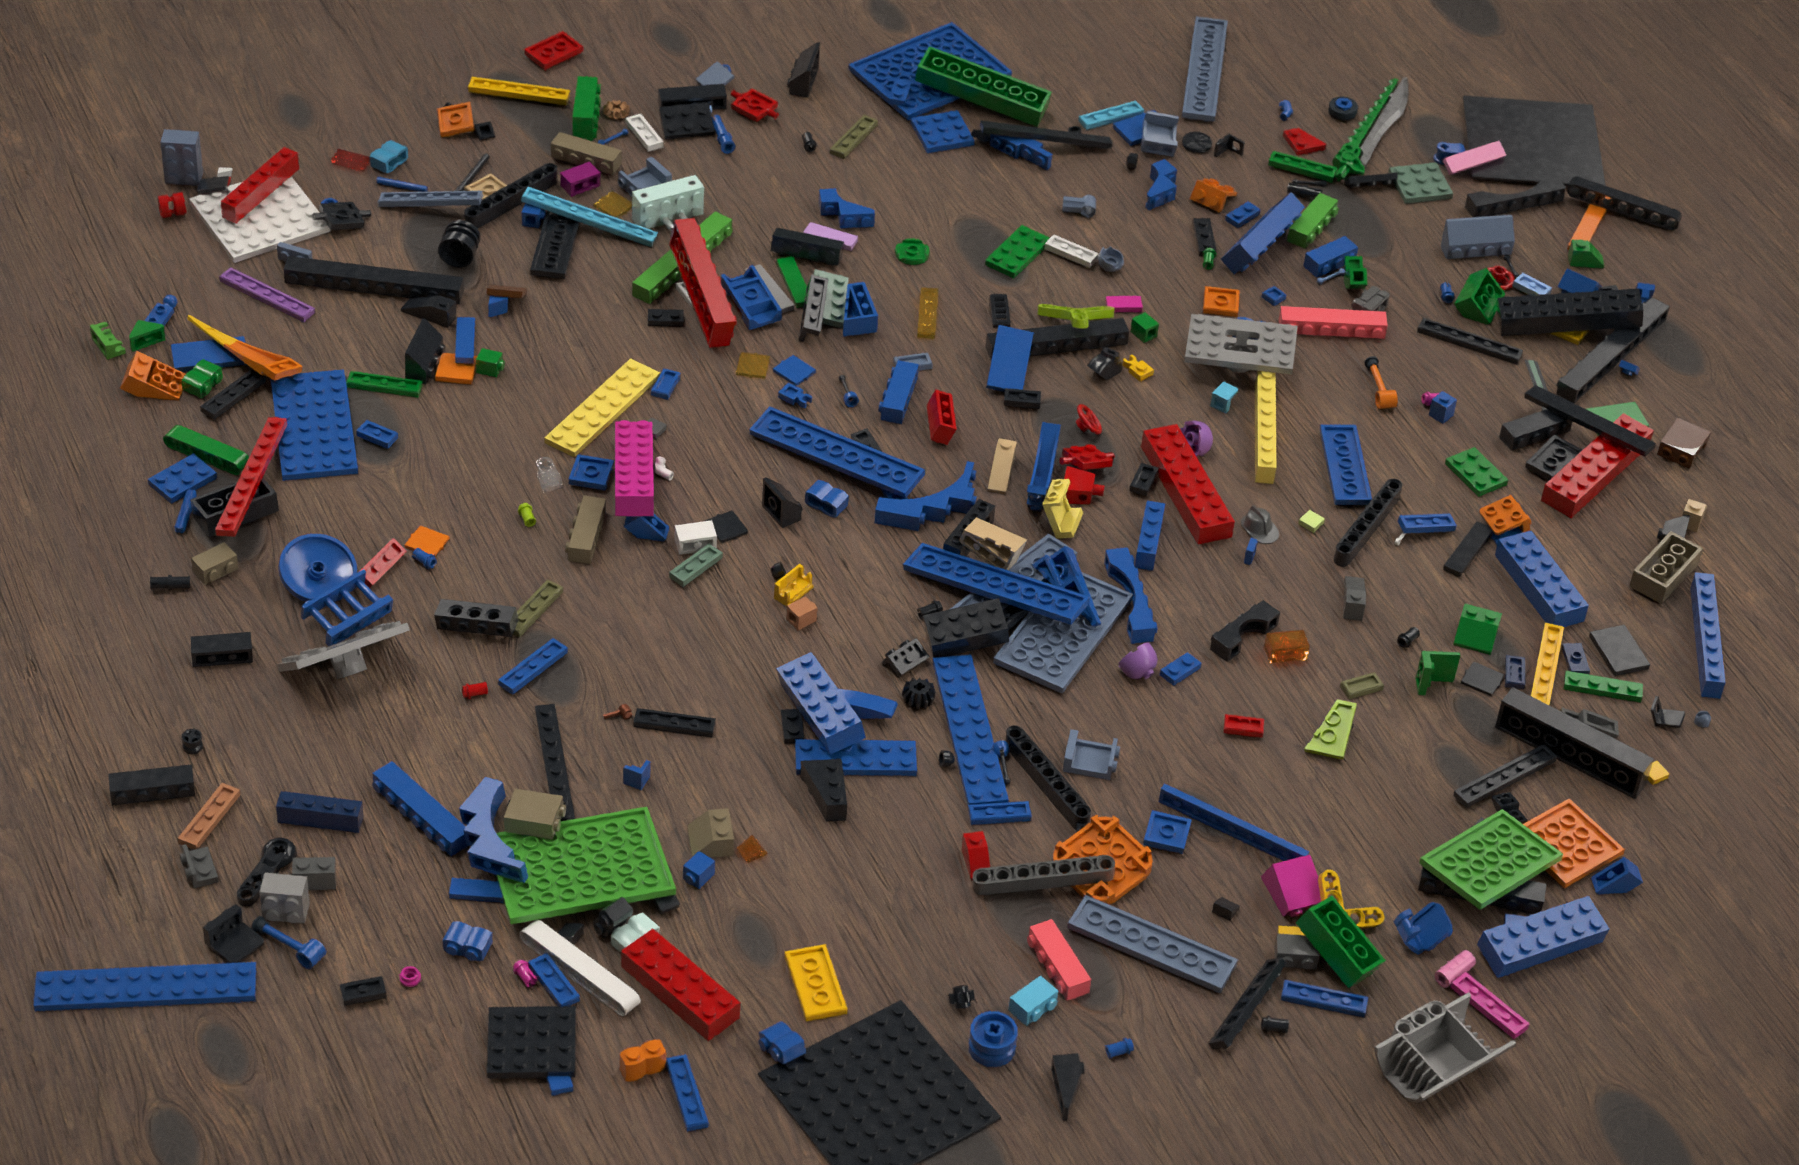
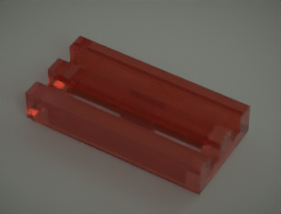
(350, 160)

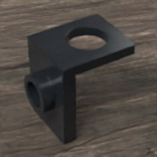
(1227, 143)
(1666, 717)

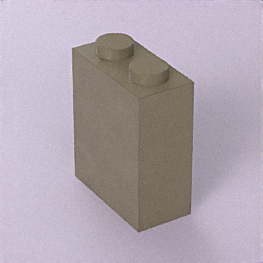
(534, 814)

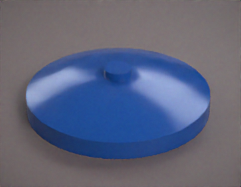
(315, 565)

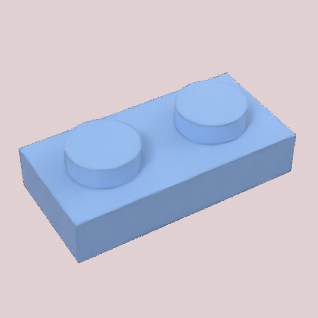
(1530, 285)

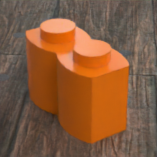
(642, 1060)

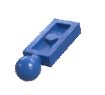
(163, 312)

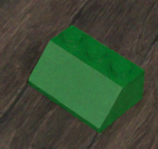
(1479, 297)

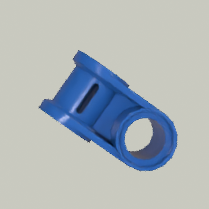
(1448, 150)

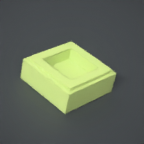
(1311, 521)

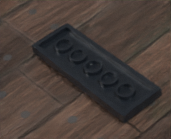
(554, 246)

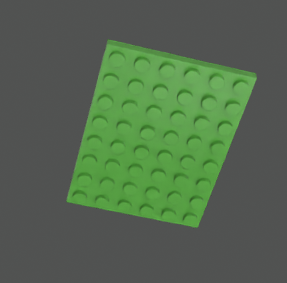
(587, 866)

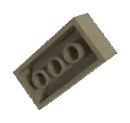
(1666, 567)

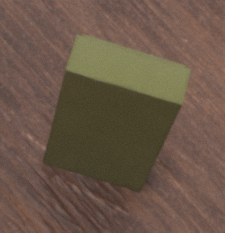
(1361, 685)

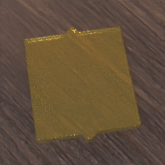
(613, 204)
(753, 365)

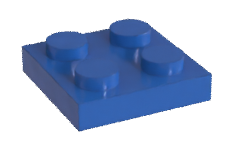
(591, 472)
(1167, 832)

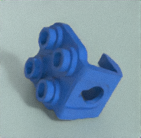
(1425, 928)

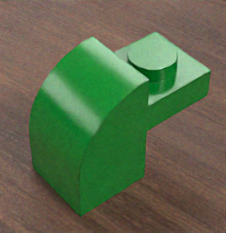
(1355, 274)

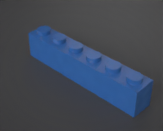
(420, 808)

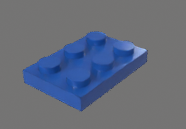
(183, 475)

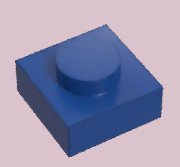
(1628, 368)

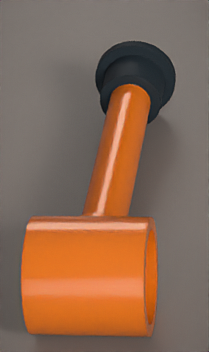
(1383, 397)

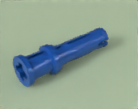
(724, 138)

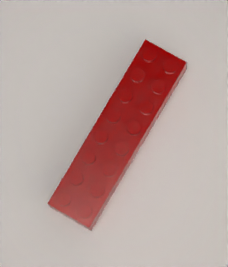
(702, 282)
(1591, 470)
(1187, 484)

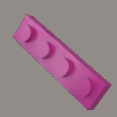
(1490, 1005)

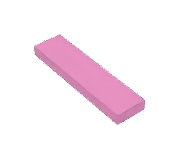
(1474, 157)

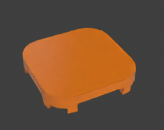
(1109, 838)

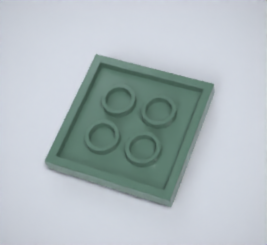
(1421, 183)

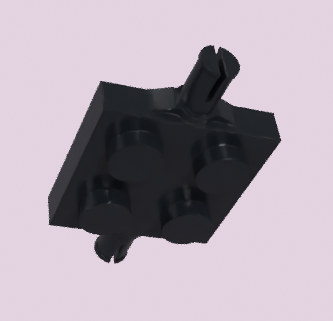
(341, 215)

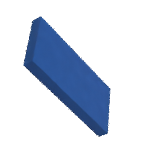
(189, 354)
(1009, 359)

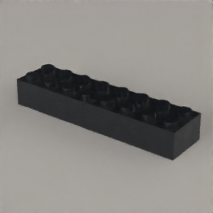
(1570, 312)
(1574, 743)

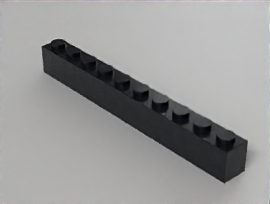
(371, 279)
(1610, 353)

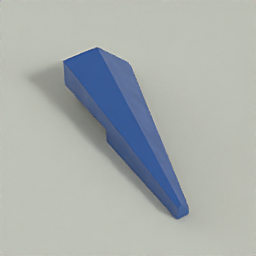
(1064, 571)

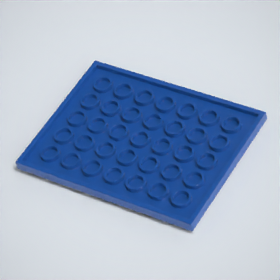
(902, 60)

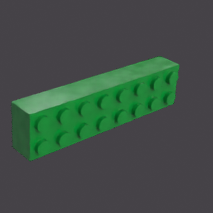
(983, 86)

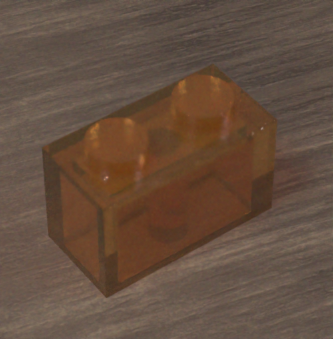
(1286, 646)

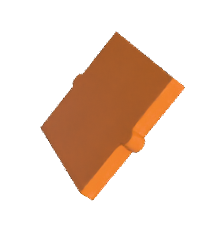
(427, 540)

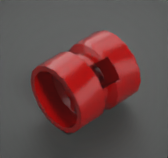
(178, 205)

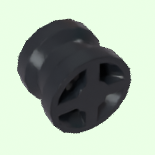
(192, 741)

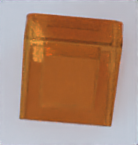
(751, 849)

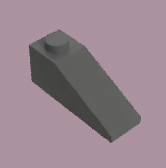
(1354, 598)

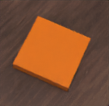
(455, 119)
(1221, 301)
(455, 372)

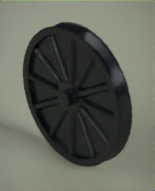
(1197, 142)

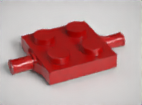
(754, 105)
(1086, 457)

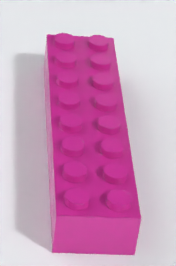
(634, 468)

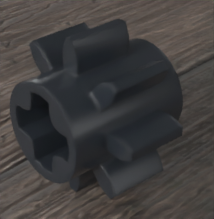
(961, 996)

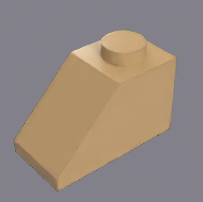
(1696, 511)

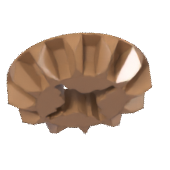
(622, 112)

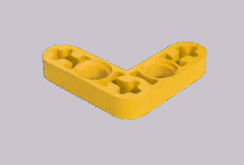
(1361, 912)

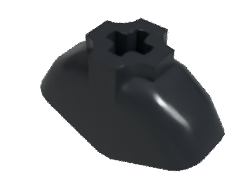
(1106, 363)

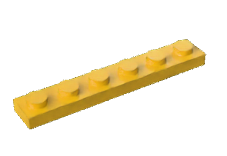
(519, 90)
(1547, 662)

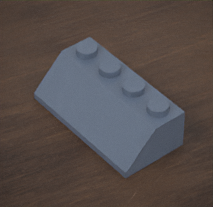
(1478, 236)

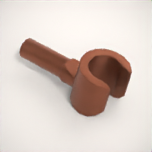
(623, 710)

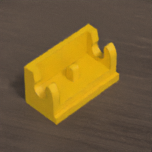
(793, 586)

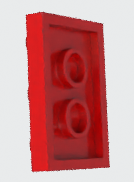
(553, 50)

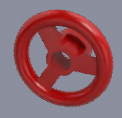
(1499, 274)
(1088, 420)

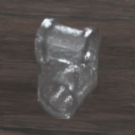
(548, 475)

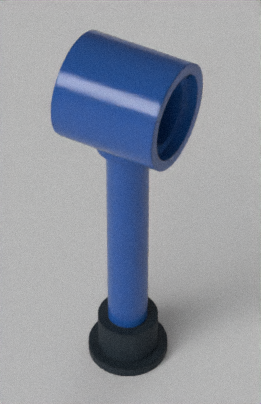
(307, 954)

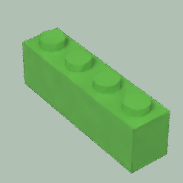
(1312, 220)

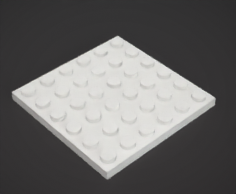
(279, 218)

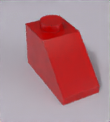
(975, 852)

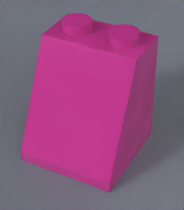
(1293, 885)

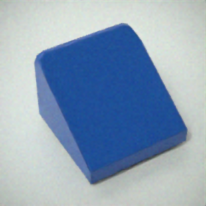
(497, 305)

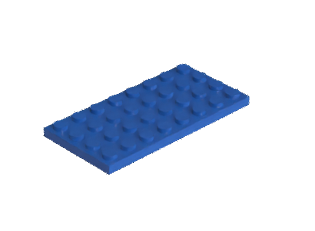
(318, 425)

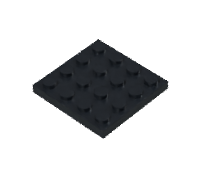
(531, 1041)

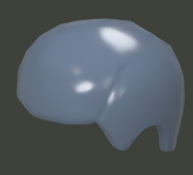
(1110, 259)

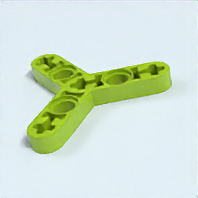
(1078, 316)

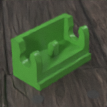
(106, 341)

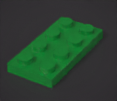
(1017, 251)

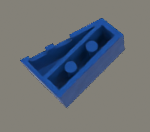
(860, 311)

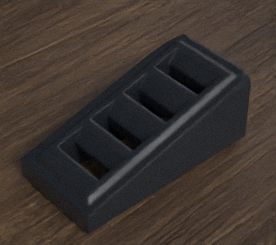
(999, 310)

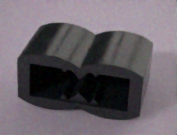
(612, 916)

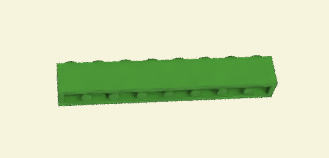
(665, 270)

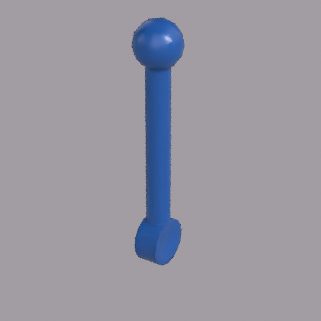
(624, 132)

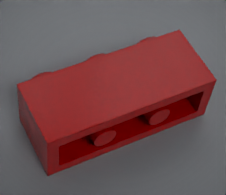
(941, 417)

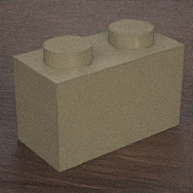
(214, 563)

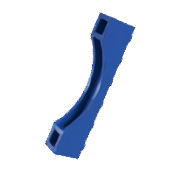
(1121, 568)

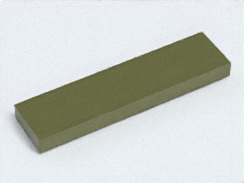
(853, 137)
(536, 606)

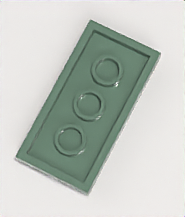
(835, 298)

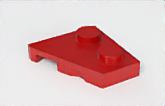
(1303, 142)

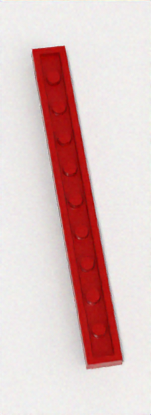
(251, 477)

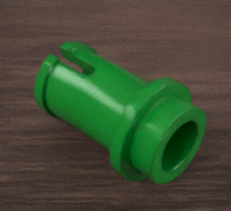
(1209, 255)

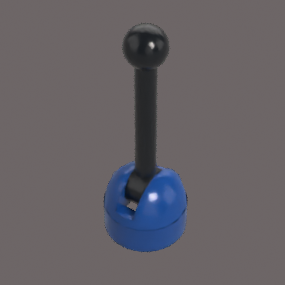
(849, 394)
(1001, 748)

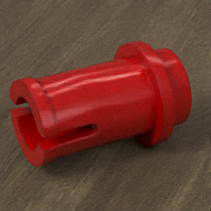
(474, 690)

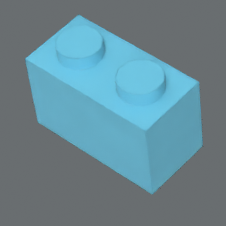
(1033, 1000)

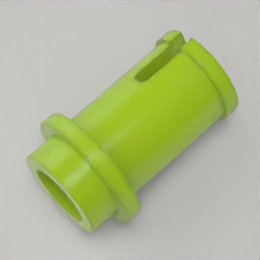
(525, 511)

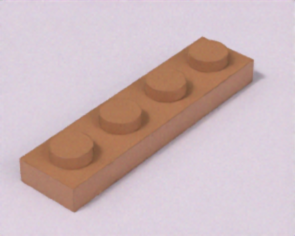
(209, 816)

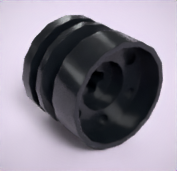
(459, 243)

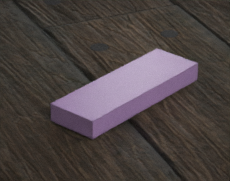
(819, 230)

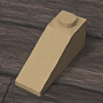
(1002, 466)

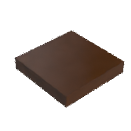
(506, 291)

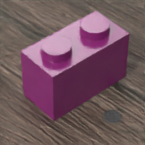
(580, 179)

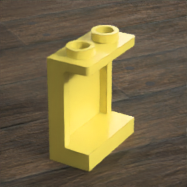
(1060, 515)

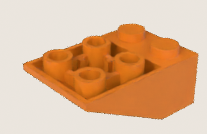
(152, 378)

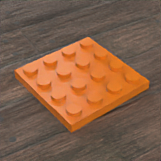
(1580, 840)

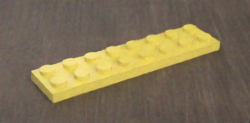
(602, 408)

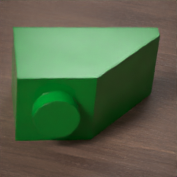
(1584, 254)

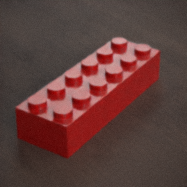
(680, 984)

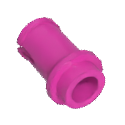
(1427, 397)
(522, 969)

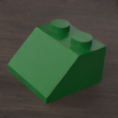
(1477, 629)

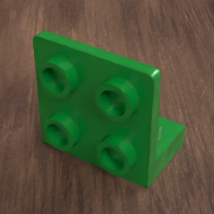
(1435, 667)

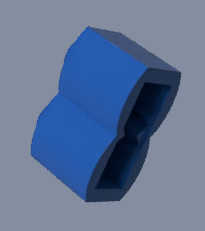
(826, 498)
(467, 941)
(781, 1042)

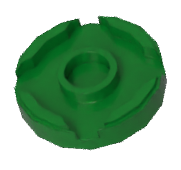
(912, 251)

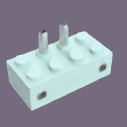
(668, 202)

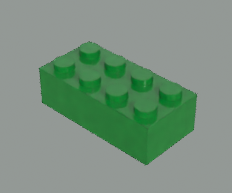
(586, 108)
(1340, 941)

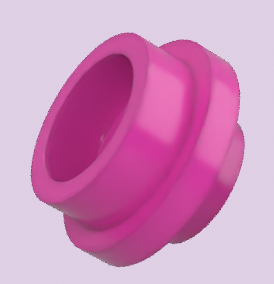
(410, 976)

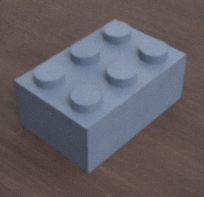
(181, 157)

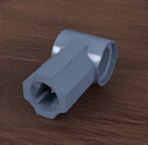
(1084, 205)

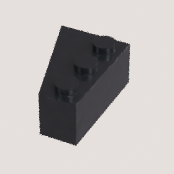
(827, 786)

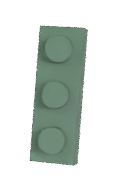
(695, 565)

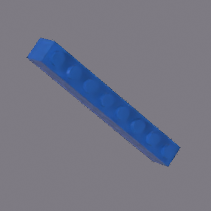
(1707, 635)

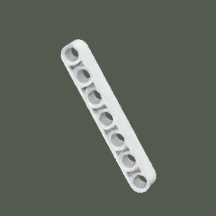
(580, 968)

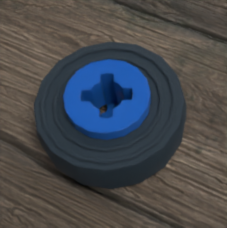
(1343, 108)

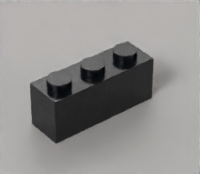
(221, 649)

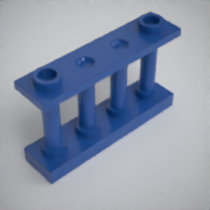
(349, 625)

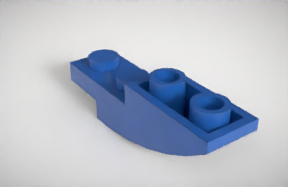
(1026, 148)

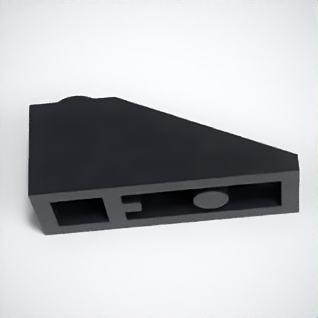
(433, 309)
(1066, 1074)

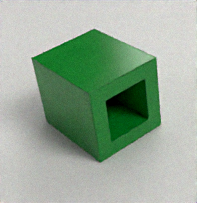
(1144, 327)
(489, 362)

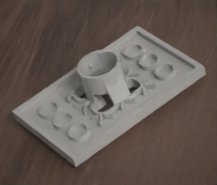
(1273, 348)
(346, 655)

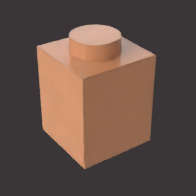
(801, 613)

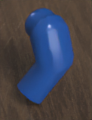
(1286, 106)

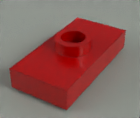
(1243, 726)

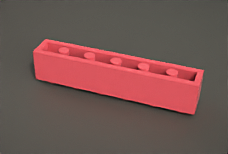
(1335, 322)

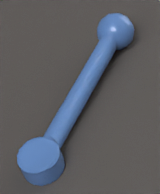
(1341, 272)

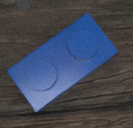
(900, 92)
(1242, 214)
(377, 434)
(1180, 668)

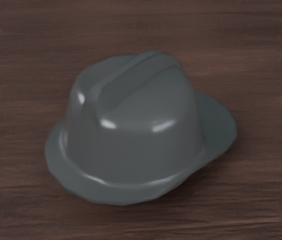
(1259, 525)

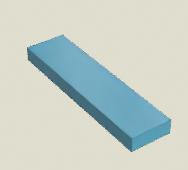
(1110, 115)

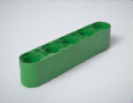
(207, 449)

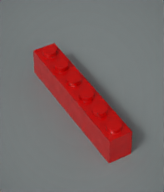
(259, 185)

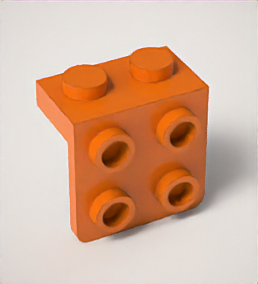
(1211, 193)
(1505, 515)

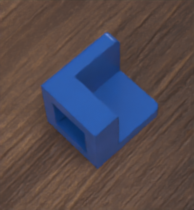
(636, 776)

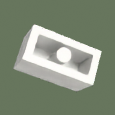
(694, 536)

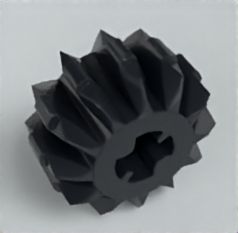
(918, 693)

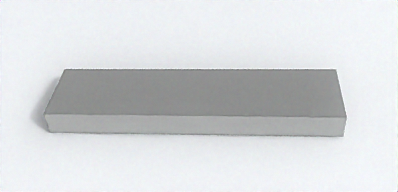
(781, 298)

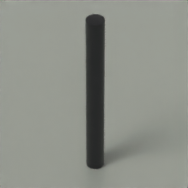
(473, 172)

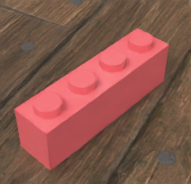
(1059, 960)

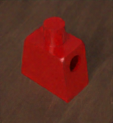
(1081, 486)

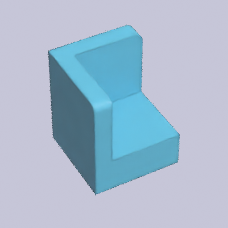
(1222, 397)

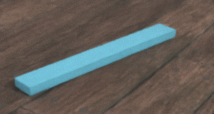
(589, 216)

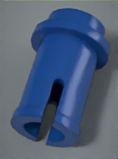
(1447, 294)
(426, 559)
(1119, 1048)

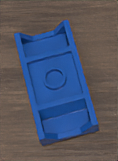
(752, 298)

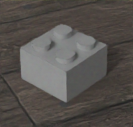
(284, 898)

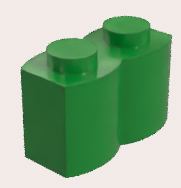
(202, 378)

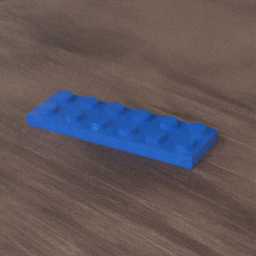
(1345, 465)
(864, 757)

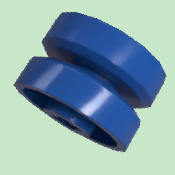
(993, 1039)

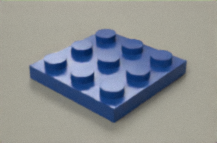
(942, 131)

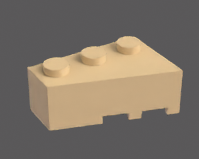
(993, 543)

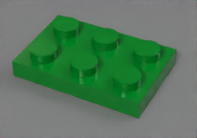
(1476, 471)

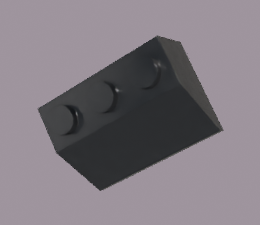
(805, 72)
(423, 353)

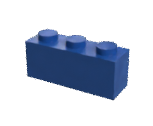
(1329, 256)

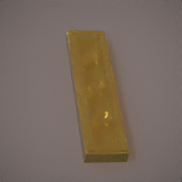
(927, 313)

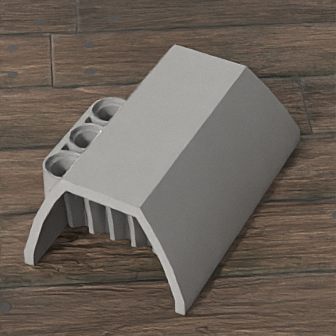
(1433, 1050)

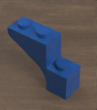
(1163, 188)
(849, 214)

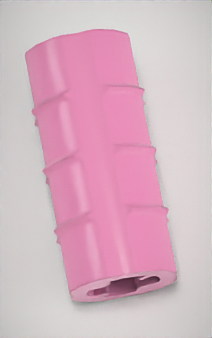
(1455, 968)

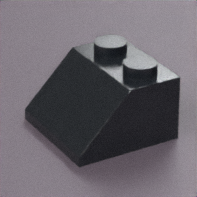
(780, 503)

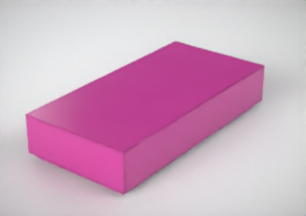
(1125, 303)

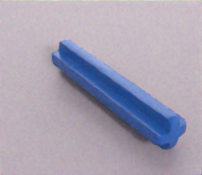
(185, 512)

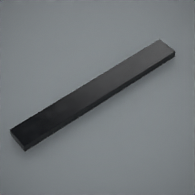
(1045, 134)
(1590, 420)

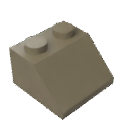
(712, 834)

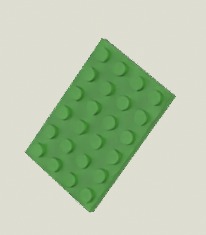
(1491, 859)

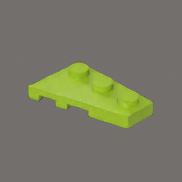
(1334, 732)

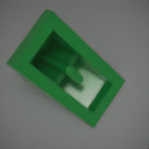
(146, 334)

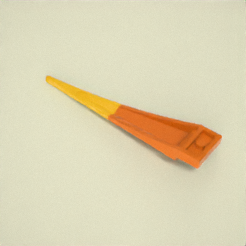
(262, 361)

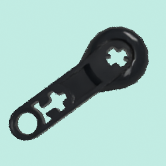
(270, 862)

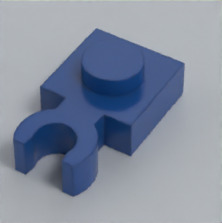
(792, 394)

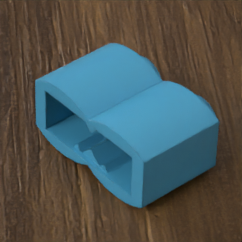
(388, 156)

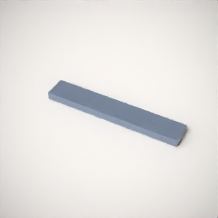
(434, 198)

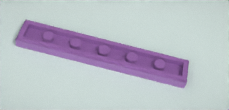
(267, 294)

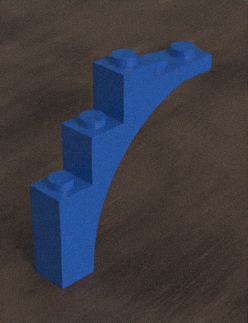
(1043, 465)
(913, 512)

